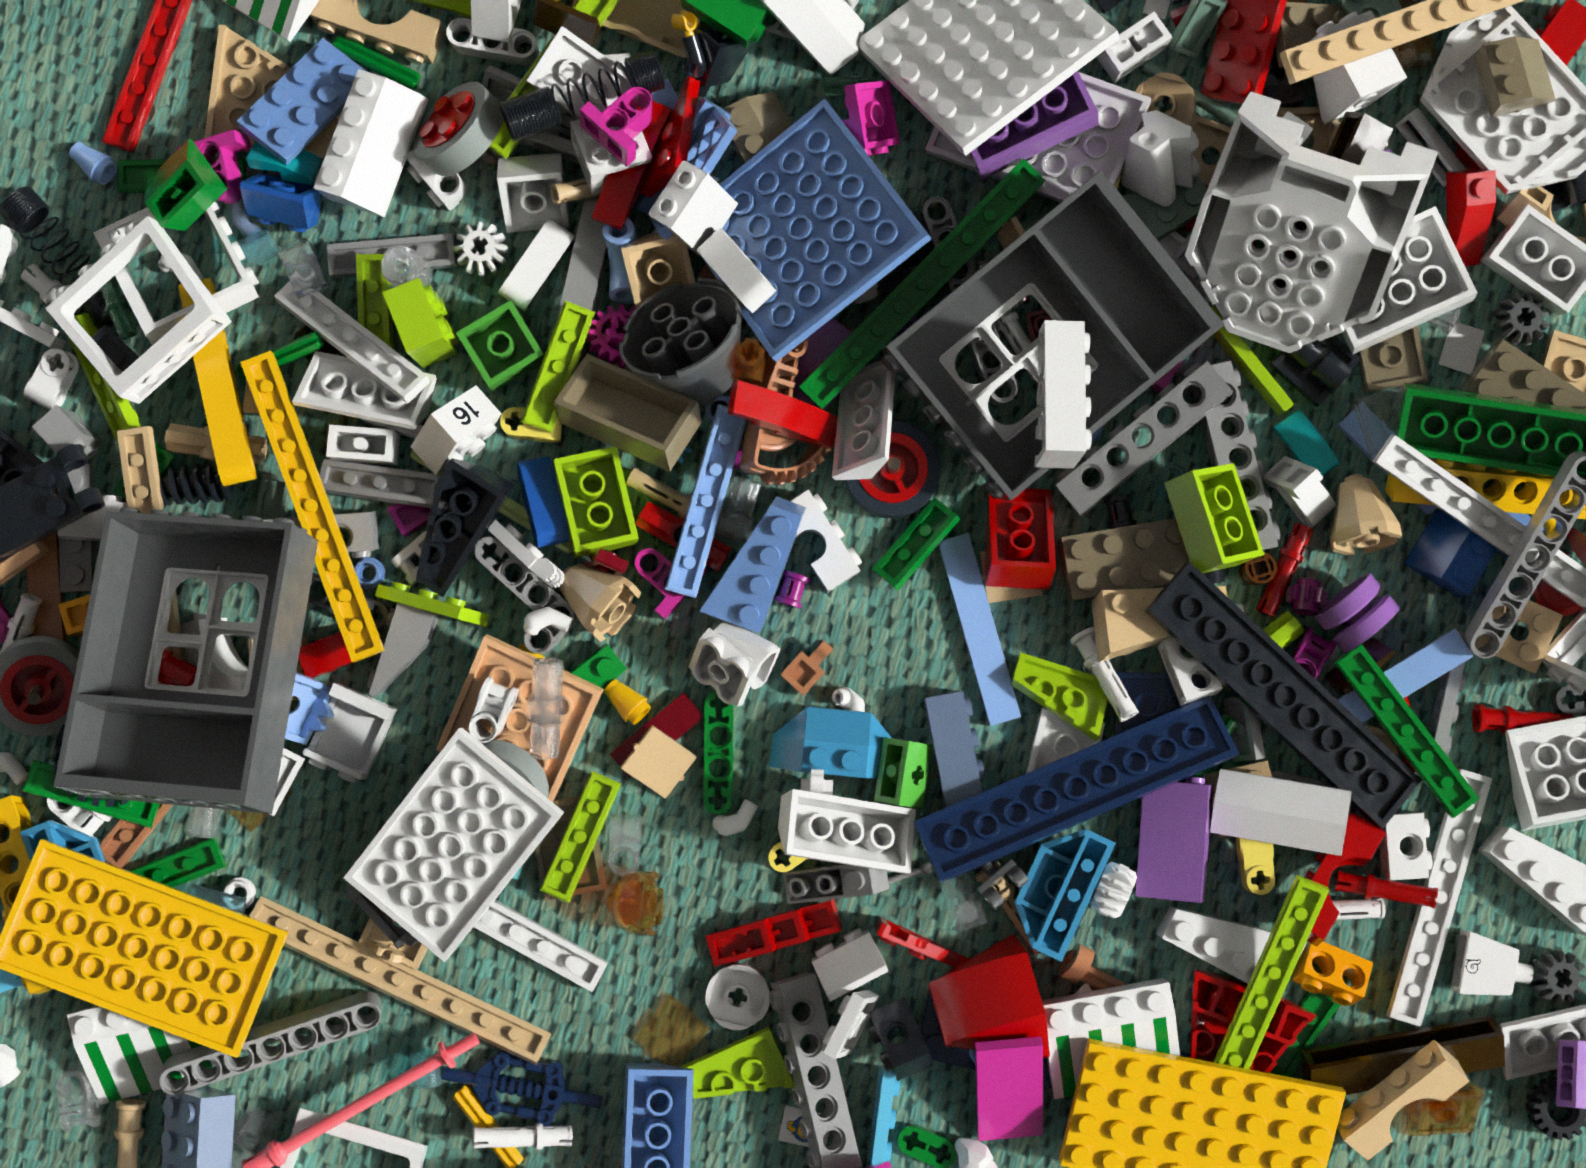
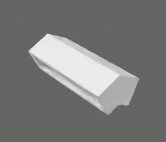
(1433, 140)

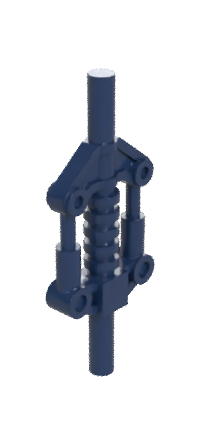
(554, 1092)

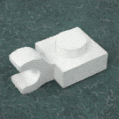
(817, 783)

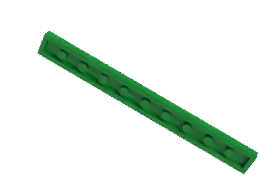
(922, 284)

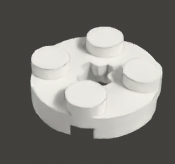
(722, 1006)

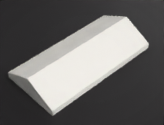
(822, 27)
(344, 388)
(864, 424)
(1280, 811)
(1534, 1041)

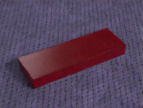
(672, 720)

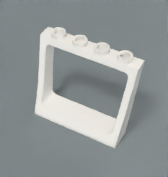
(169, 351)
(412, 1150)

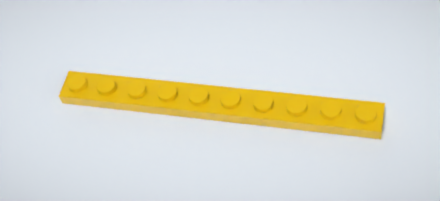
(312, 506)

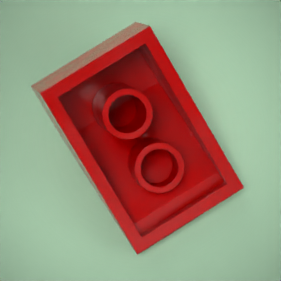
(1020, 541)

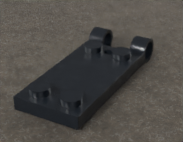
(34, 511)

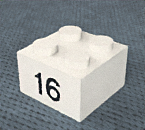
(456, 430)

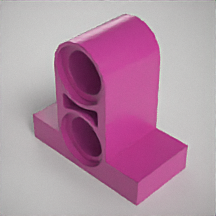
(621, 115)
(227, 164)
(658, 579)

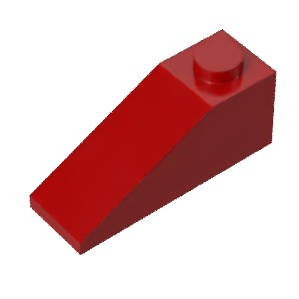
(1470, 210)

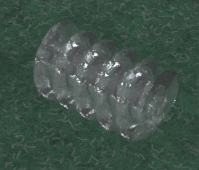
(400, 259)

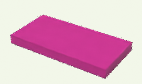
(1009, 1088)

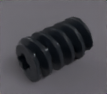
(194, 486)

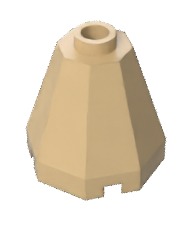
(1362, 518)
(599, 599)

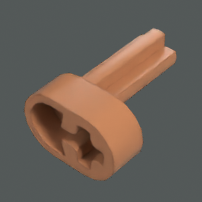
(1077, 967)

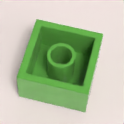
(501, 346)

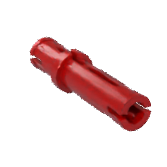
(1289, 559)
(1386, 889)

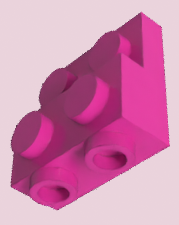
(872, 116)

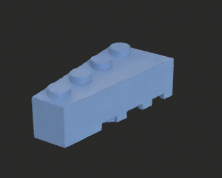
(753, 577)

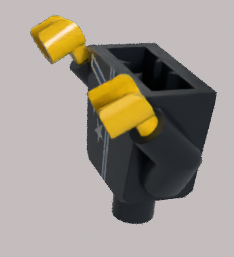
(710, 54)

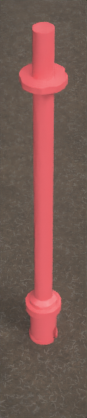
(277, 1152)

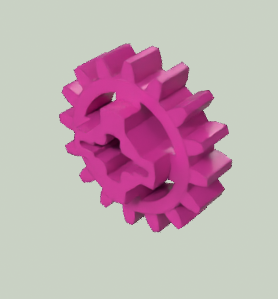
(608, 344)

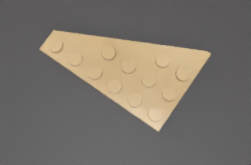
(240, 79)

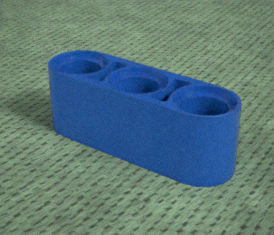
(542, 502)

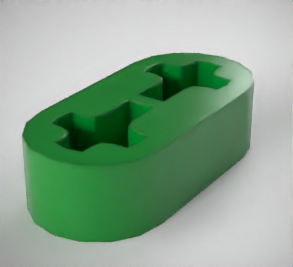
(923, 1153)

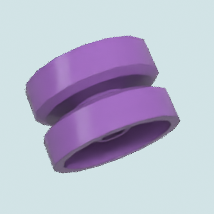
(1356, 613)

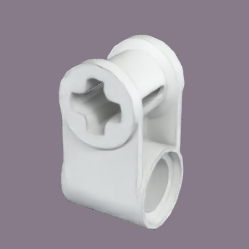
(49, 382)
(494, 705)
(78, 818)

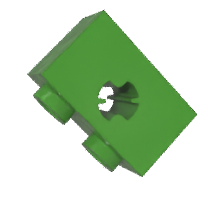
(903, 772)

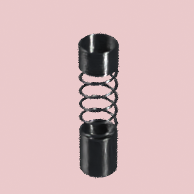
(539, 111)
(25, 212)

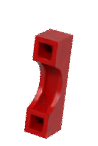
(1358, 848)

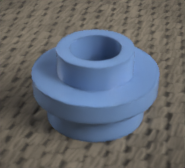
(378, 567)

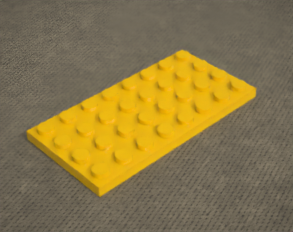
(139, 948)
(1194, 1113)

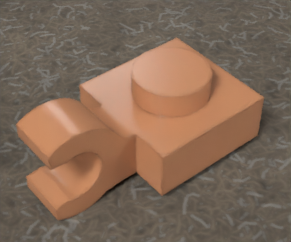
(805, 670)

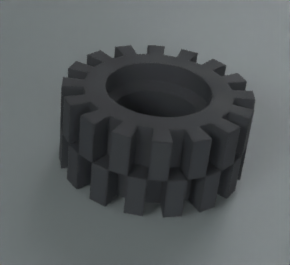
(1542, 1121)

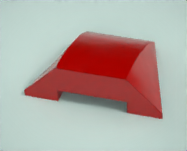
(990, 999)
(1213, 1009)

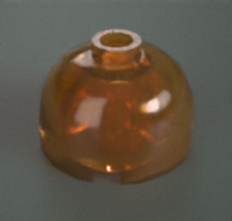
(637, 903)

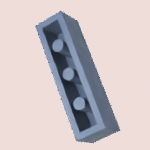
(954, 746)

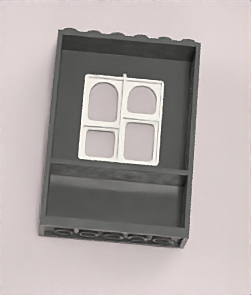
(1081, 263)
(185, 742)

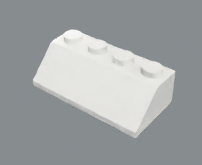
(370, 143)
(846, 831)

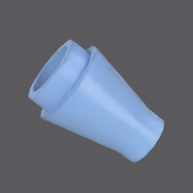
(95, 164)

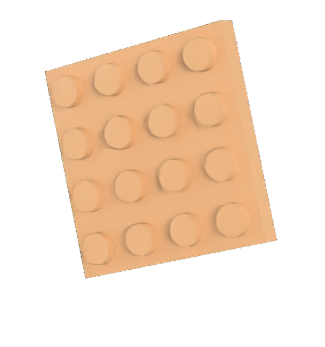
(515, 669)

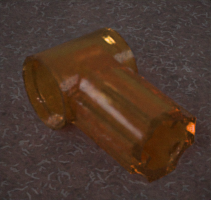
(750, 362)

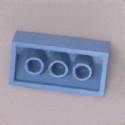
(656, 1116)

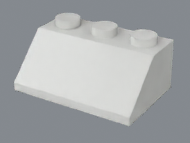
(1540, 260)

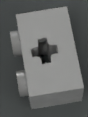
(65, 428)

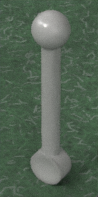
(925, 868)

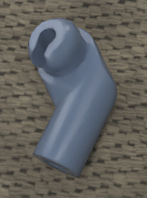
(242, 220)

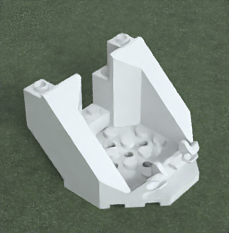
(1351, 217)

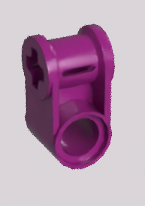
(1312, 651)

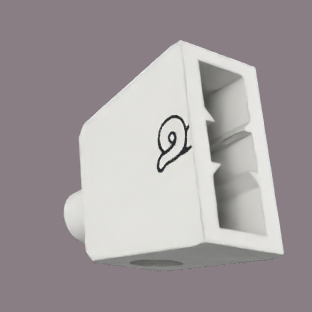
(1487, 966)

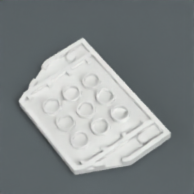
(1523, 146)

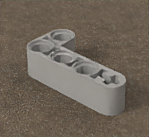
(523, 589)

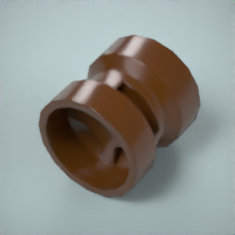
(1253, 572)

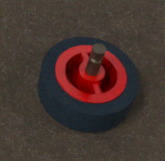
(905, 479)

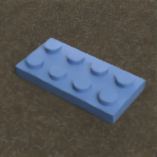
(301, 102)

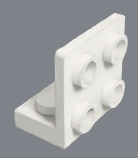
(597, 161)

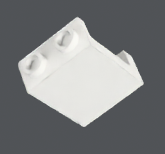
(692, 206)
(352, 733)

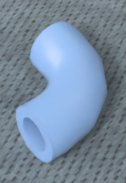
(615, 239)

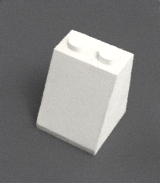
(1358, 82)

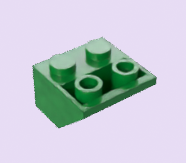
(183, 188)

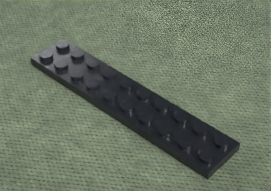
(1283, 694)

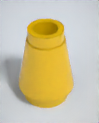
(628, 703)

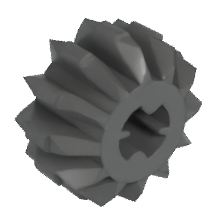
(1522, 331)
(1566, 968)

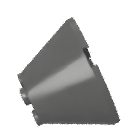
(686, 339)

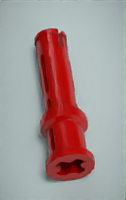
(1508, 718)

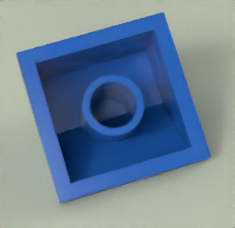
(281, 201)
(1450, 555)

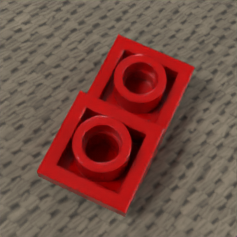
(324, 656)

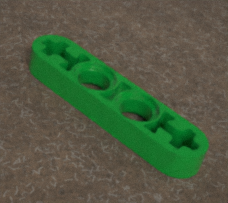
(714, 751)

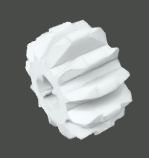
(491, 243)
(1113, 890)

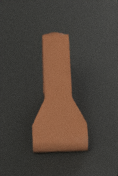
(780, 378)

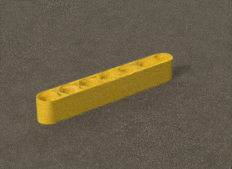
(222, 404)

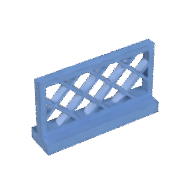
(709, 140)

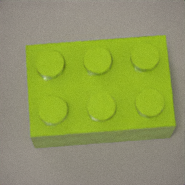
(421, 322)
(595, 501)
(1214, 518)

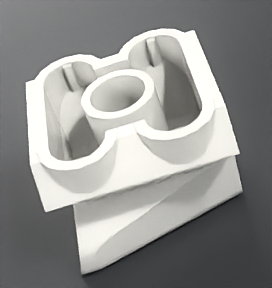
(1160, 158)
(733, 661)

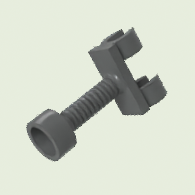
(995, 875)

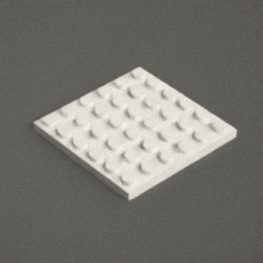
(983, 60)

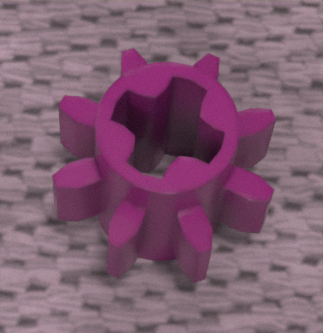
(1306, 596)

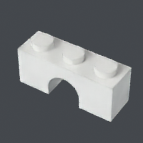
(837, 562)

